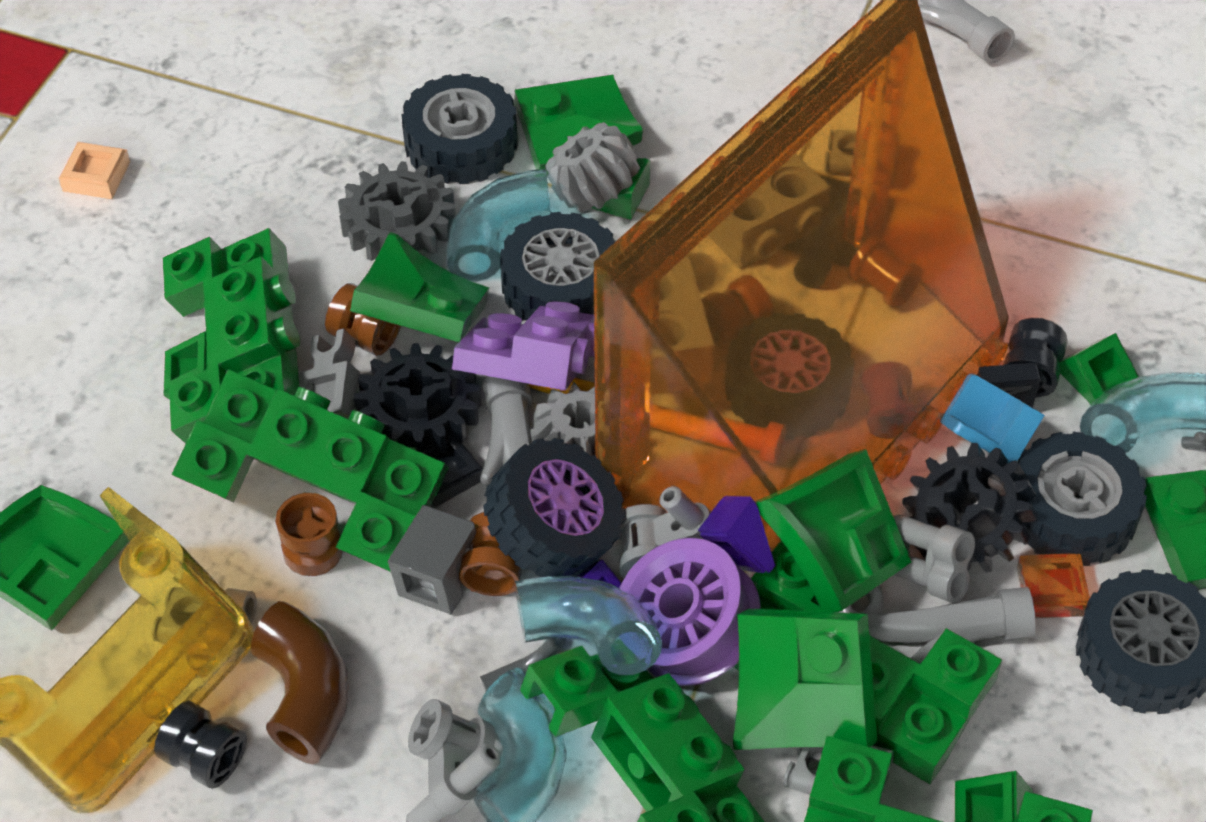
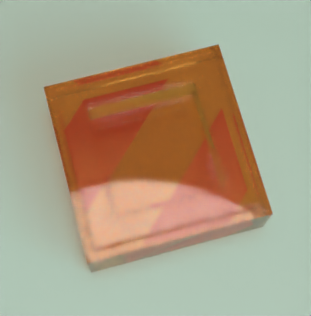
(1055, 584)

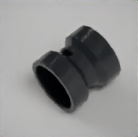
(1039, 343)
(200, 744)

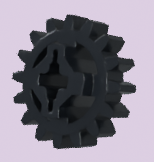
(419, 398)
(962, 483)

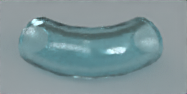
(489, 218)
(1147, 407)
(593, 614)
(530, 756)

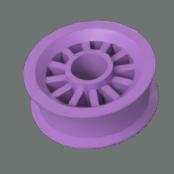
(708, 584)

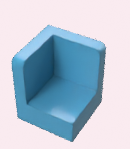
(991, 417)

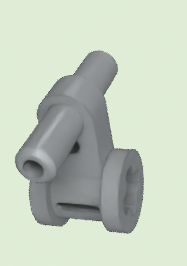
(657, 526)
(458, 758)

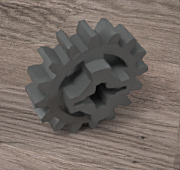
(397, 203)

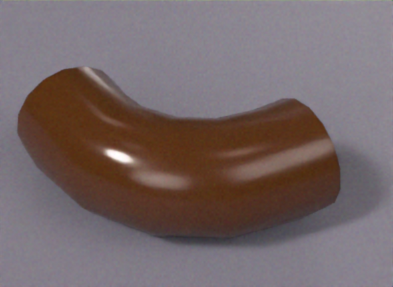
(312, 679)

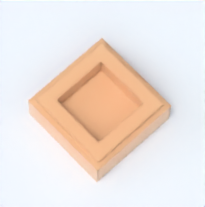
(94, 170)

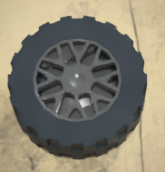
(1159, 614)

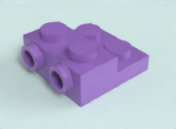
(540, 352)

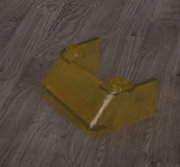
(108, 708)

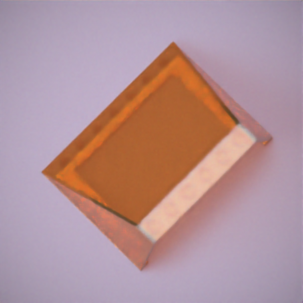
(800, 286)

